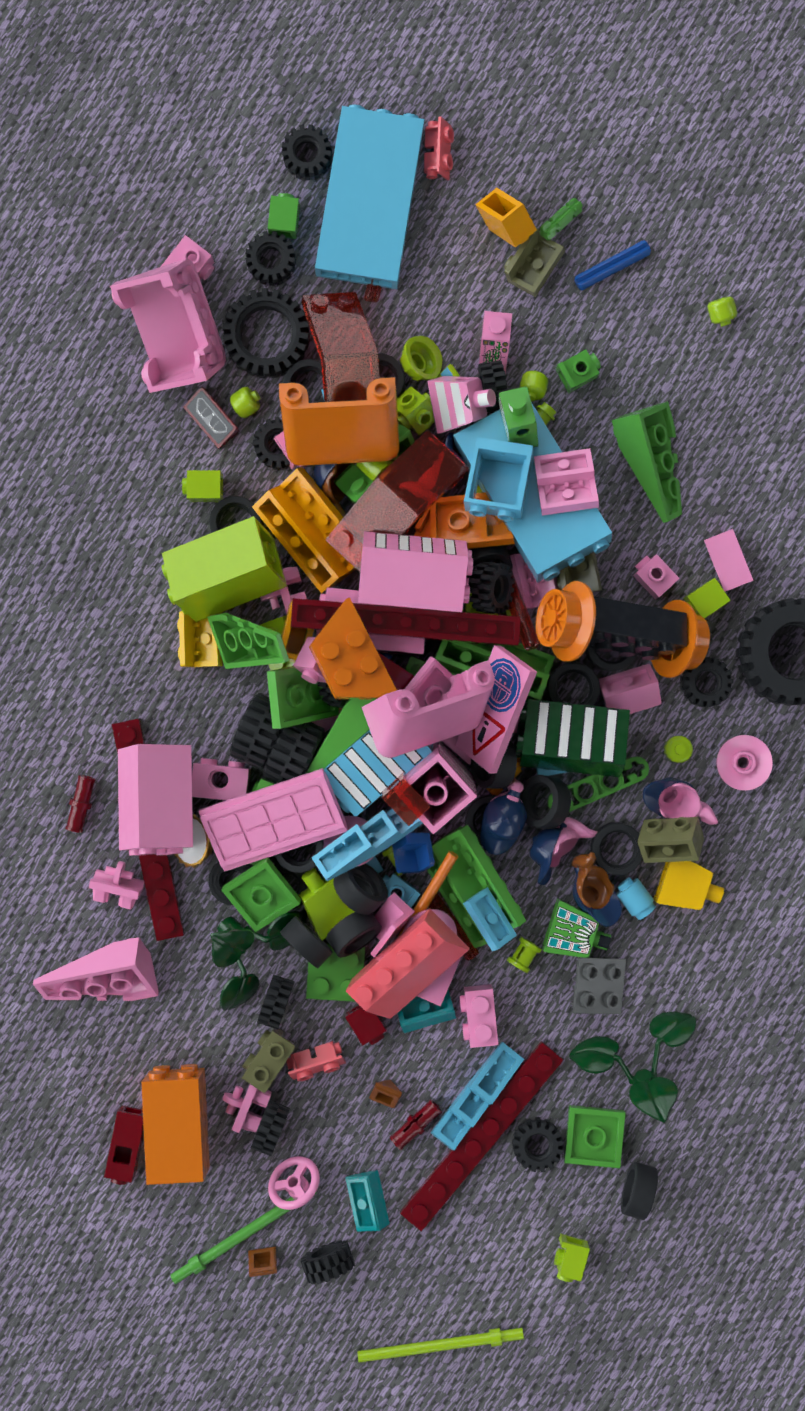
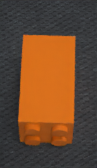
(175, 1125)

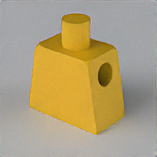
(686, 886)

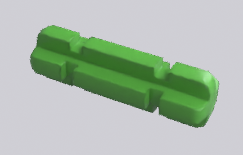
(561, 219)

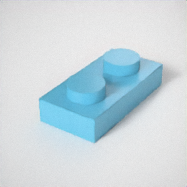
(490, 919)

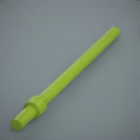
(494, 1337)

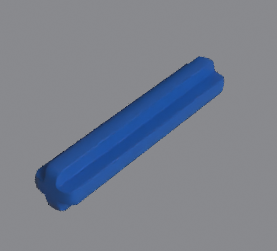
(612, 265)

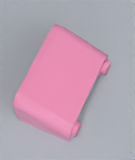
(172, 325)
(402, 726)

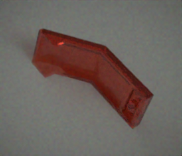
(343, 345)
(398, 495)

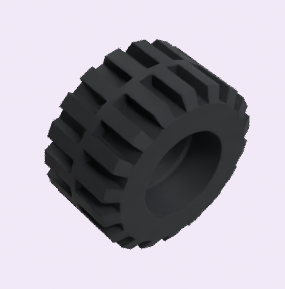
(255, 734)
(293, 752)

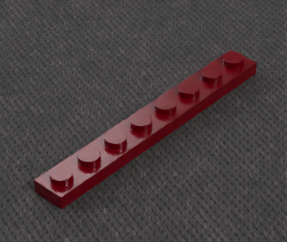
(413, 622)
(155, 868)
(481, 1137)

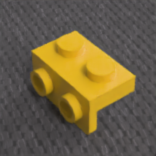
(197, 643)

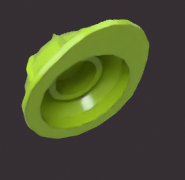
(421, 358)

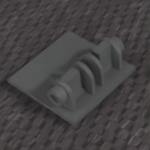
(598, 985)

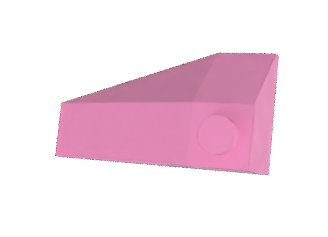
(112, 970)

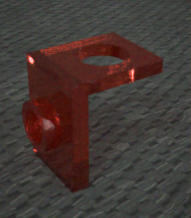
(405, 799)

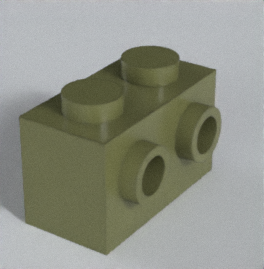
(671, 840)

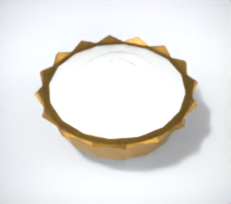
(201, 846)

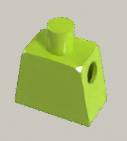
(322, 903)

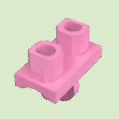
(291, 576)
(117, 882)
(245, 1119)

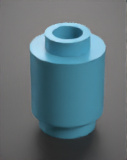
(635, 898)

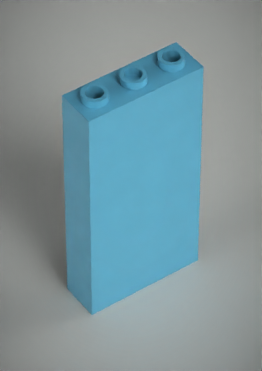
(369, 196)
(543, 541)

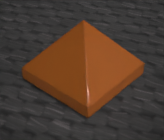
(386, 1093)
(262, 1261)

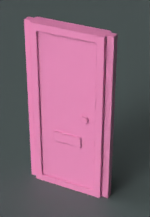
(273, 820)

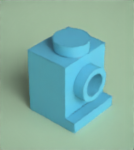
(409, 892)

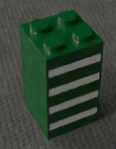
(573, 738)

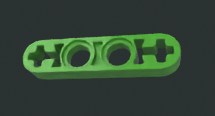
(598, 786)

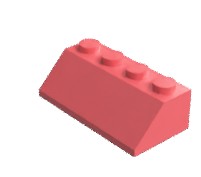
(406, 966)

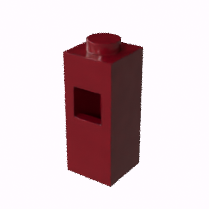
(125, 1145)

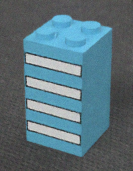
(363, 773)

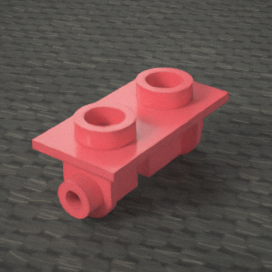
(438, 136)
(306, 1066)

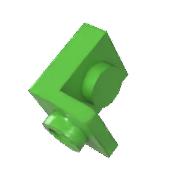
(353, 482)

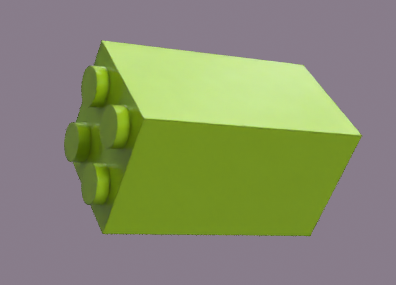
(223, 569)

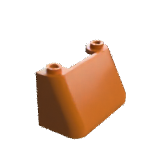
(340, 429)

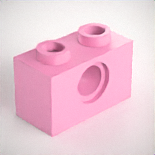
(205, 787)

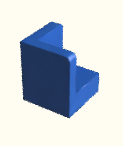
(413, 853)

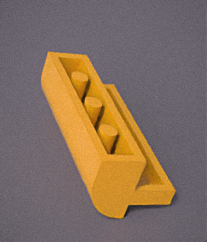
(301, 521)

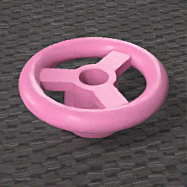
(295, 1184)

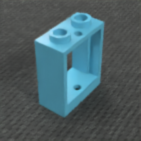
(503, 452)

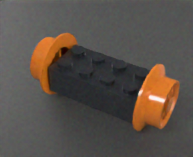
(667, 636)

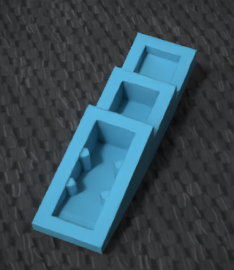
(362, 843)
(477, 1096)

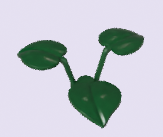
(232, 942)
(648, 1093)

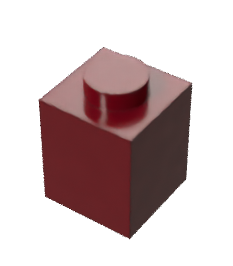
(366, 1025)

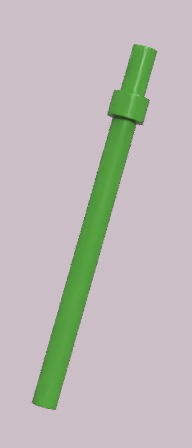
(198, 1262)

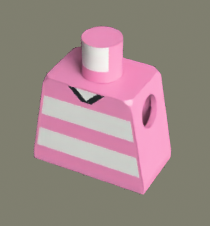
(458, 401)

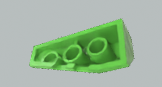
(647, 448)
(245, 642)
(346, 730)

